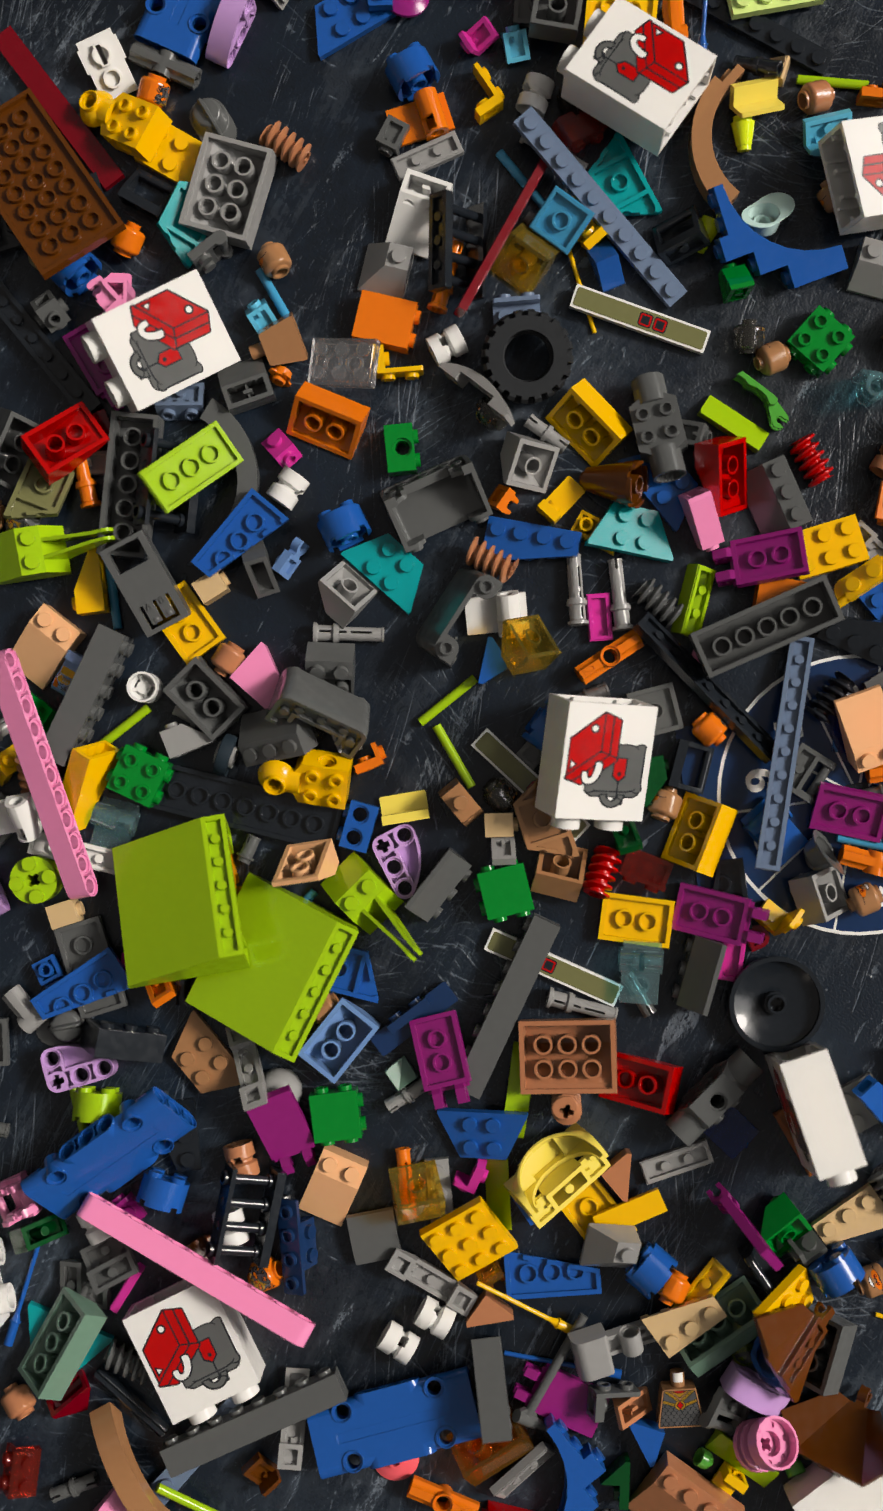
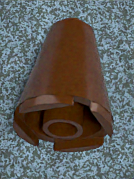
(617, 482)

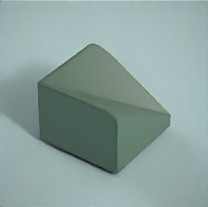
(401, 1073)

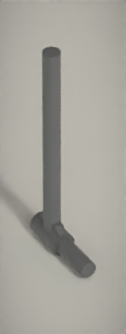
(526, 1415)

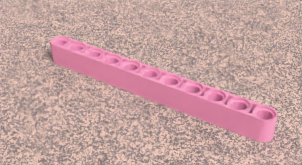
(44, 779)
(196, 1269)

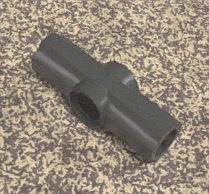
(165, 64)

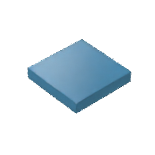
(561, 220)

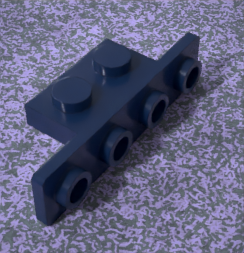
(399, 1029)
(296, 1246)

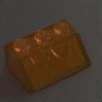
(482, 1460)

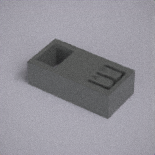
(147, 583)
(491, 1390)

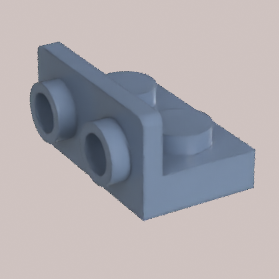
(505, 304)
(183, 405)

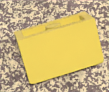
(755, 97)
(404, 807)

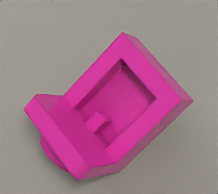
(478, 37)
(282, 448)
(470, 1182)

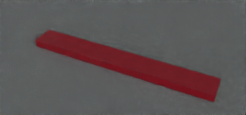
(59, 109)
(500, 239)

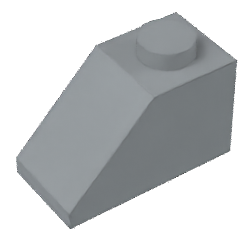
(183, 739)

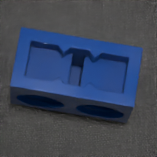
(364, 828)

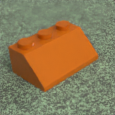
(327, 420)

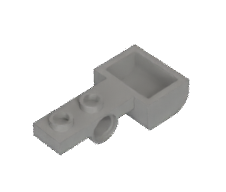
(595, 1346)

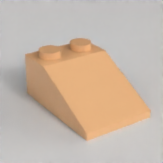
(45, 644)
(862, 727)
(306, 863)
(333, 1184)

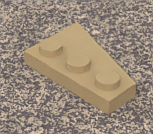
(851, 1217)
(683, 1324)

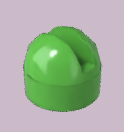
(703, 1458)
(796, 1469)

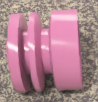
(766, 1444)

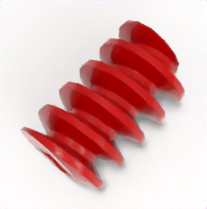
(811, 460)
(600, 872)

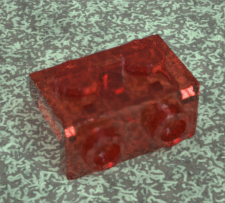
(646, 869)
(20, 1471)

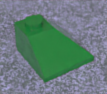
(781, 1222)

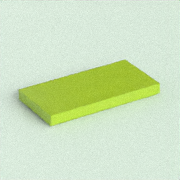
(190, 467)

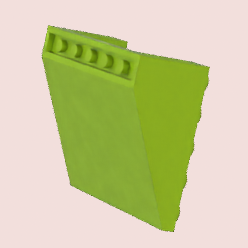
(179, 903)
(293, 965)

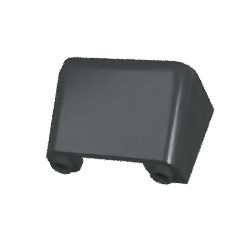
(435, 501)
(433, 634)
(322, 706)

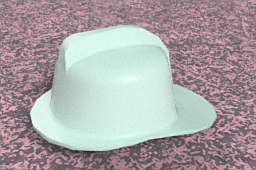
(768, 212)

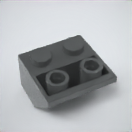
(246, 386)
(332, 663)

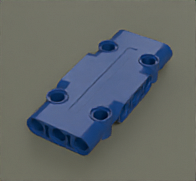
(176, 26)
(109, 1152)
(395, 1423)

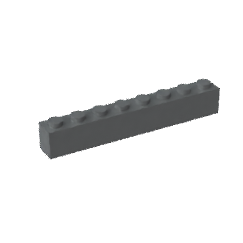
(508, 999)
(253, 1421)

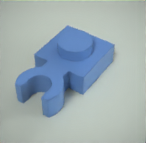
(289, 559)

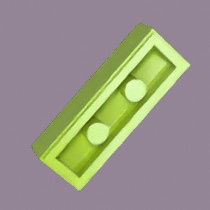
(732, 423)
(695, 598)
(496, 1194)
(723, 1447)

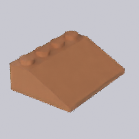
(568, 1056)
(678, 1487)

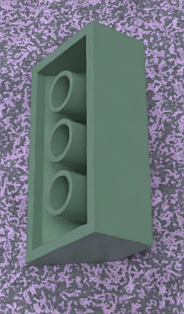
(728, 1335)
(61, 1345)

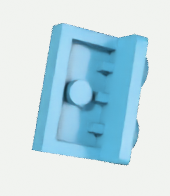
(818, 126)

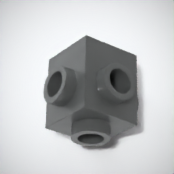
(50, 311)

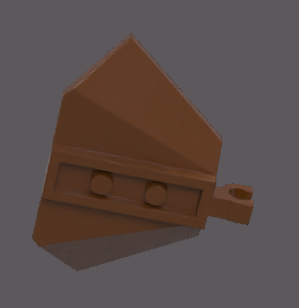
(790, 1341)
(840, 1435)

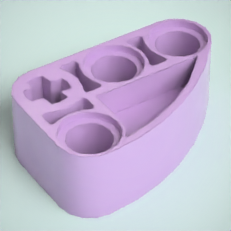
(229, 30)
(406, 853)
(70, 1059)
(752, 1391)

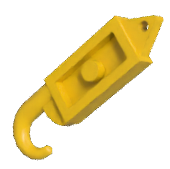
(859, 581)

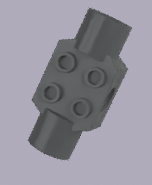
(658, 427)
(696, 1108)

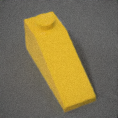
(91, 587)

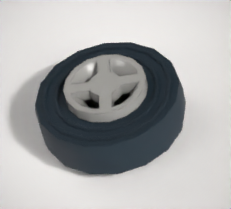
(225, 755)

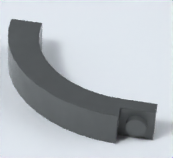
(248, 470)

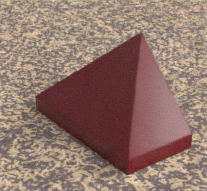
(74, 1399)

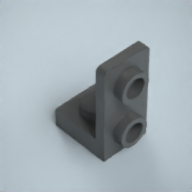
(599, 1392)

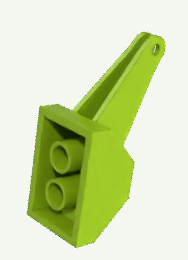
(42, 551)
(367, 899)

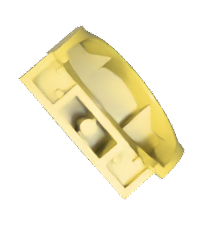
(555, 1173)

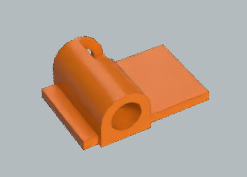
(415, 114)

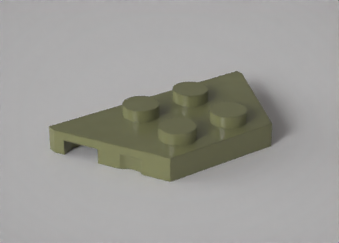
(35, 497)

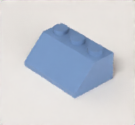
(339, 1039)

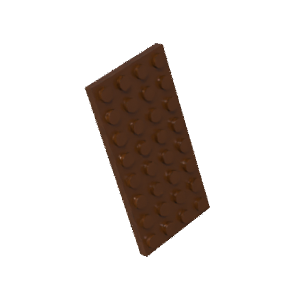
(47, 190)

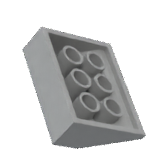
(229, 189)

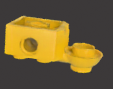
(125, 122)
(317, 779)

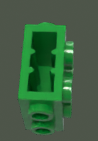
(820, 342)
(140, 774)
(504, 891)
(337, 1114)

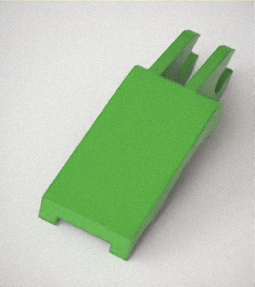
(770, 401)

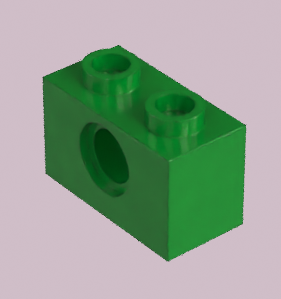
(397, 435)

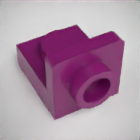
(129, 1204)

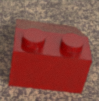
(63, 442)
(723, 470)
(646, 1083)

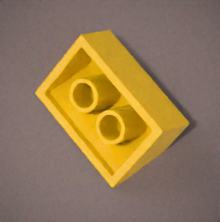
(589, 423)
(699, 834)

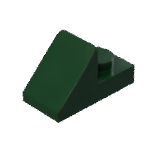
(627, 839)
(618, 1476)

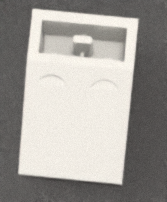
(411, 212)

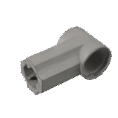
(20, 1004)

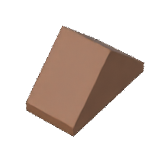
(619, 1173)
(489, 1310)
(631, 1409)

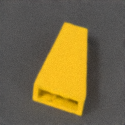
(87, 778)

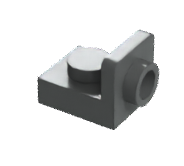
(391, 136)
(696, 432)
(806, 1248)

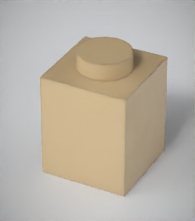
(212, 588)
(500, 824)
(65, 913)

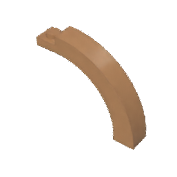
(700, 148)
(120, 1461)

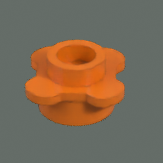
(280, 376)

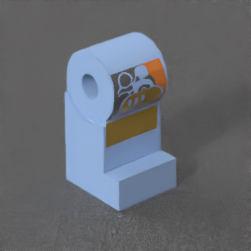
(66, 673)

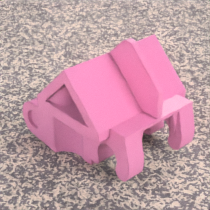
(112, 290)
(24, 1207)

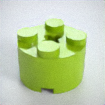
(23, 881)
(94, 1104)

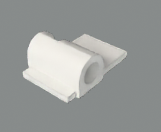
(106, 64)
(488, 615)
(20, 816)

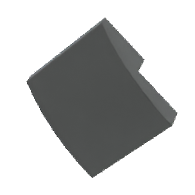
(373, 1235)
(109, 1264)
(74, 1277)

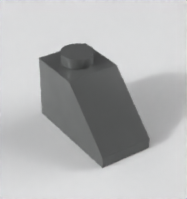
(260, 570)

